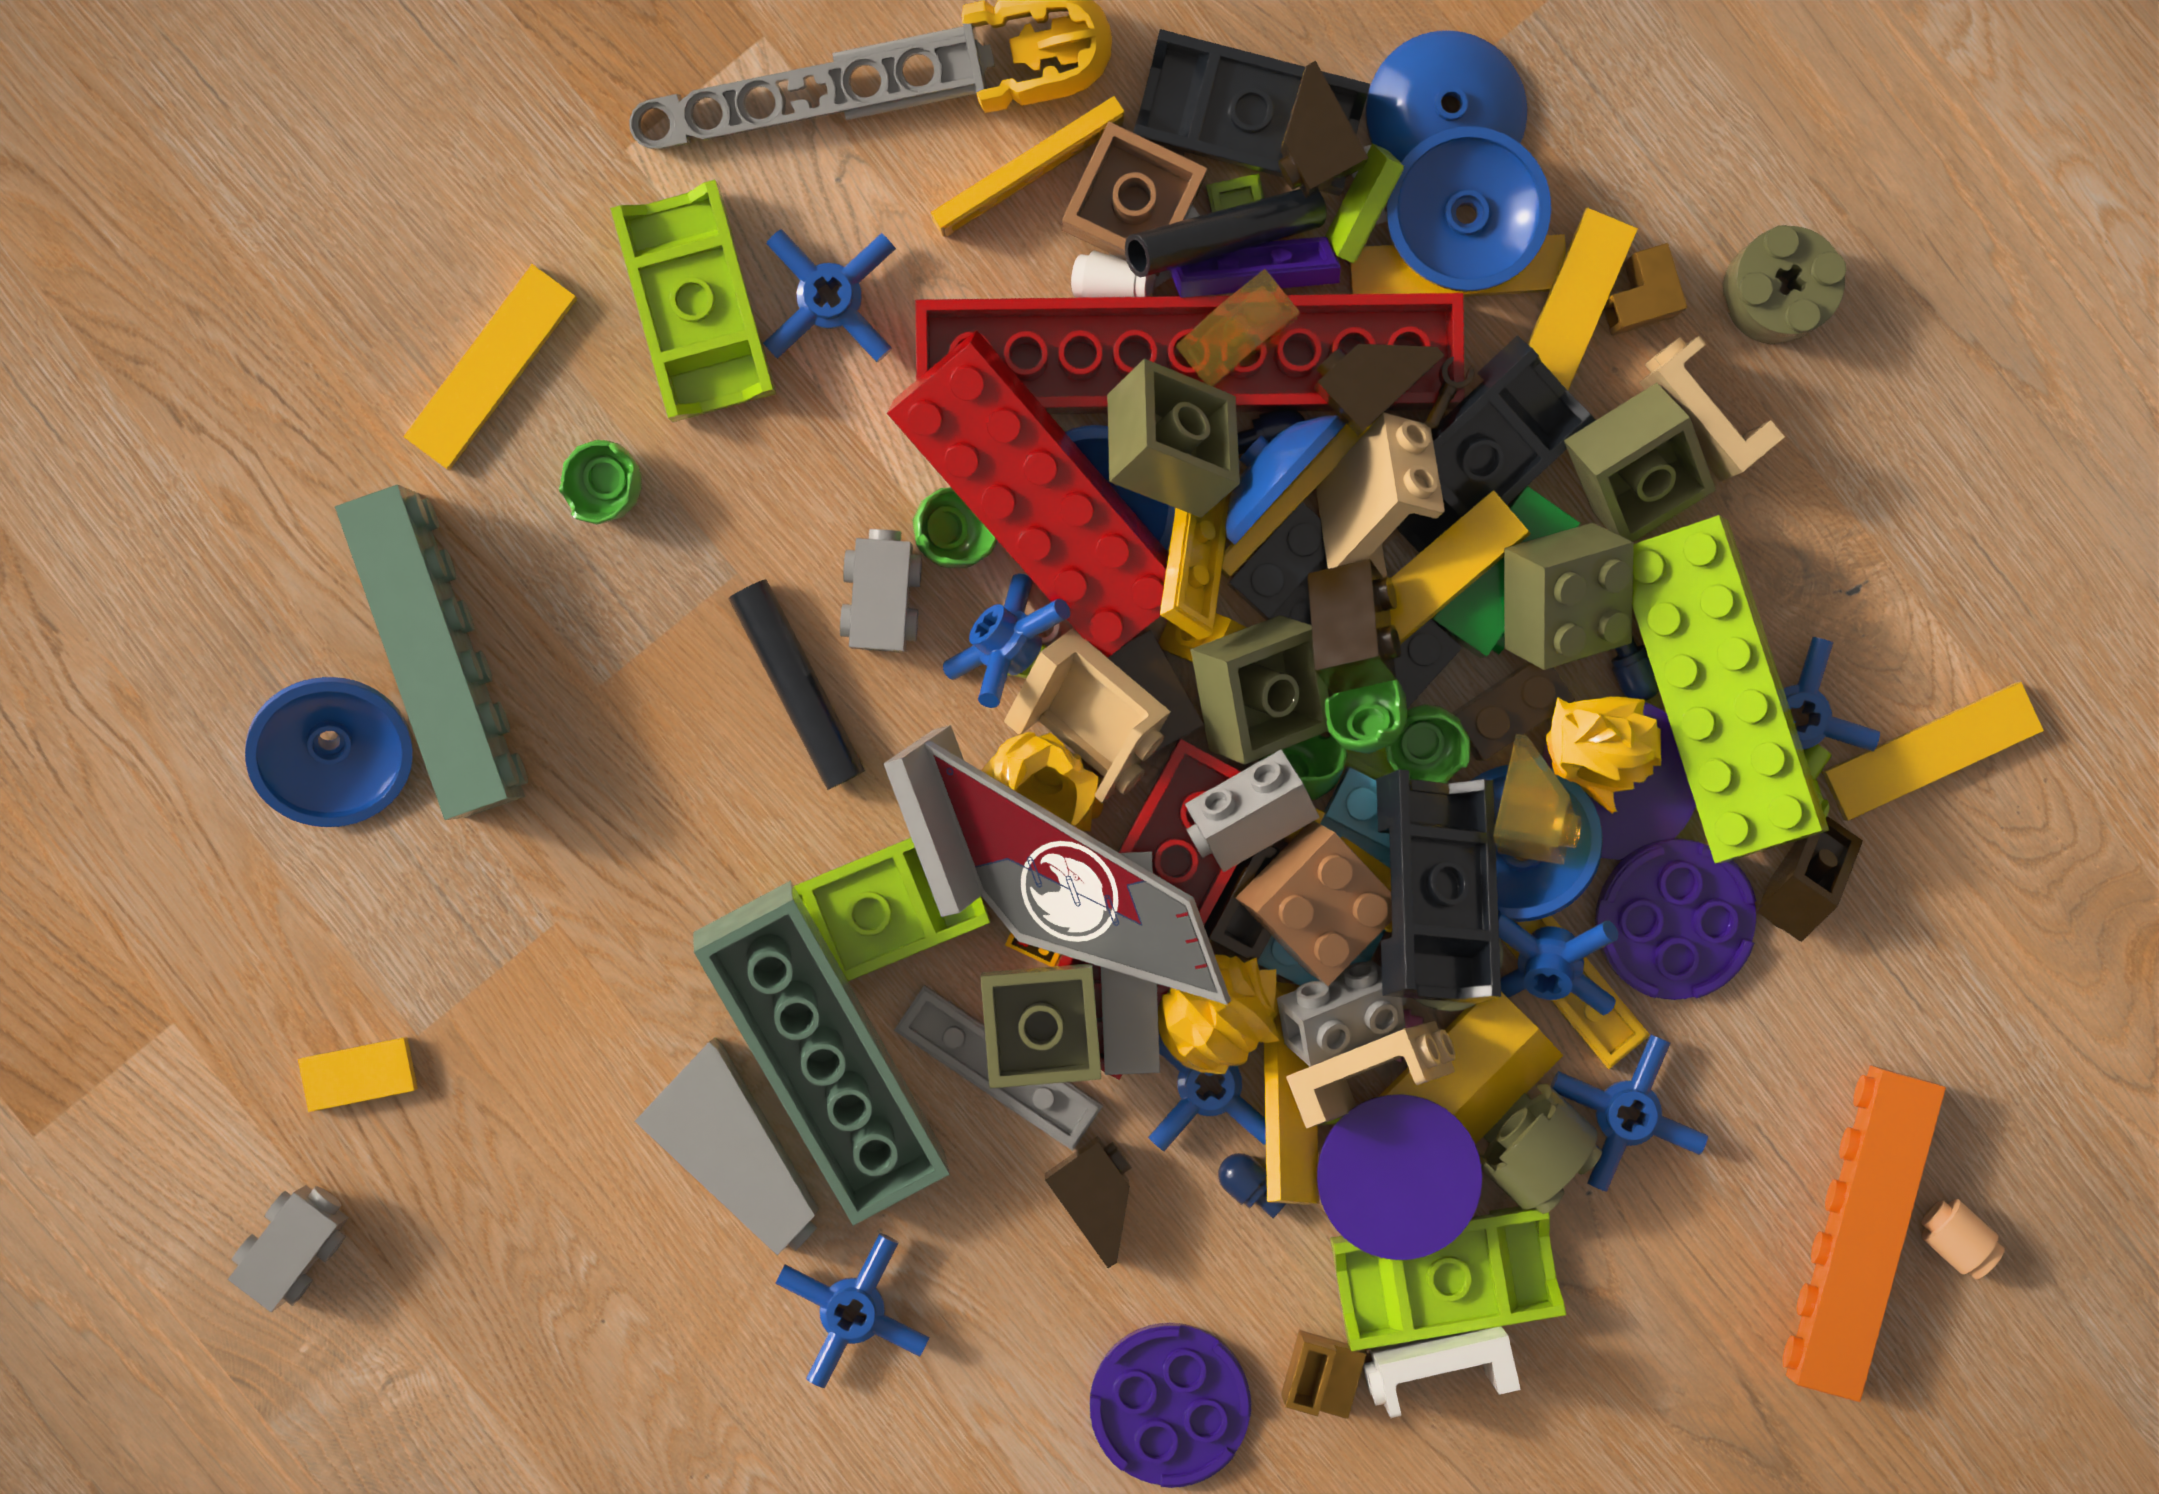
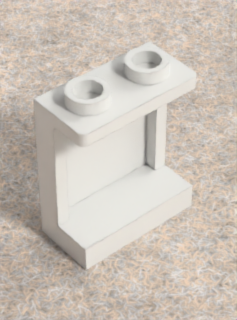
(1437, 1356)

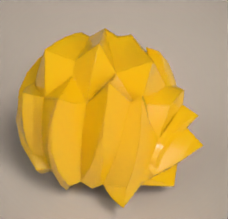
(1604, 745)
(1048, 776)
(1219, 1035)

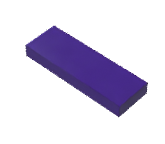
(1287, 261)

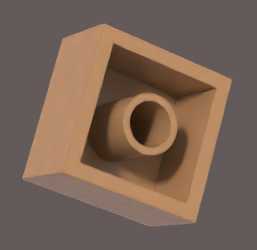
(1130, 190)
(1319, 902)

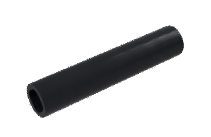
(1223, 232)
(796, 684)

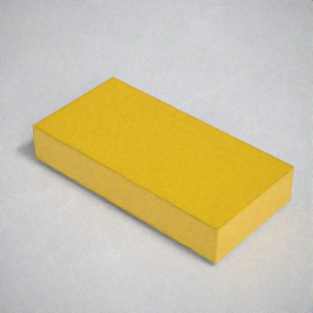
(357, 1074)

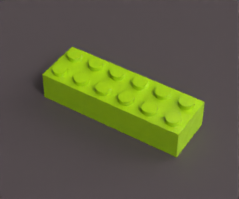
(1722, 692)

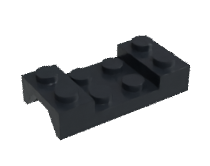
(1229, 102)
(1498, 437)
(1277, 585)
(1440, 889)

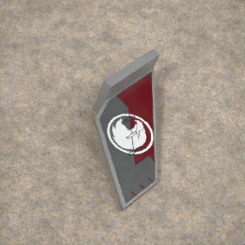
(1045, 874)

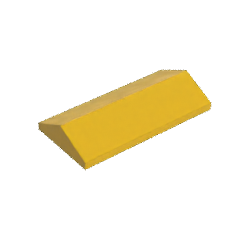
(1495, 1063)

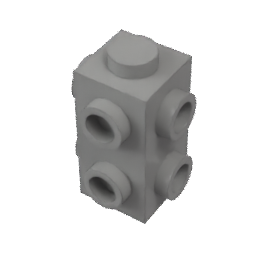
(881, 580)
(1250, 811)
(1339, 1017)
(300, 1232)

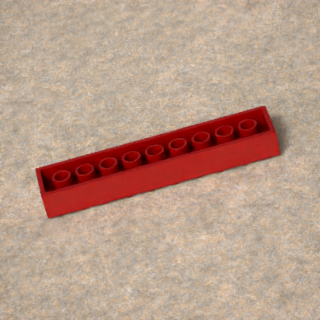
(1085, 346)

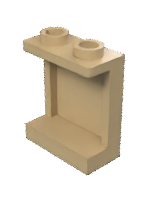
(1721, 444)
(1376, 488)
(1092, 711)
(1324, 1090)

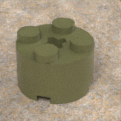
(1814, 278)
(1539, 1149)

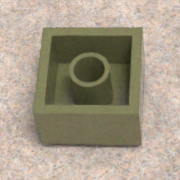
(1172, 438)
(1640, 464)
(1568, 595)
(1260, 689)
(1040, 1026)

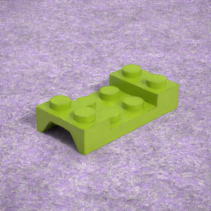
(693, 302)
(882, 910)
(1484, 1279)

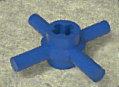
(812, 278)
(1006, 640)
(1821, 722)
(1554, 962)
(1209, 1104)
(1633, 1132)
(861, 1328)

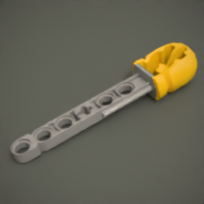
(957, 63)

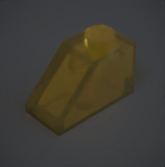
(1238, 328)
(1535, 809)

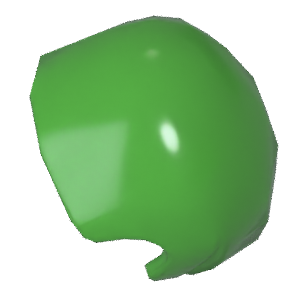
(600, 482)
(950, 531)
(1367, 716)
(1431, 745)
(1317, 763)

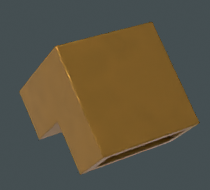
(1654, 292)
(1322, 1376)

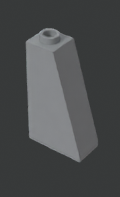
(729, 1147)

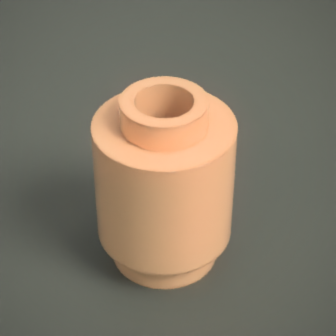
(1962, 1238)

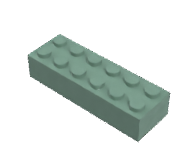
(431, 651)
(820, 1052)

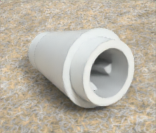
(1108, 277)

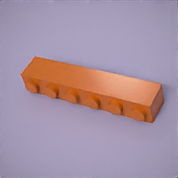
(1863, 1232)

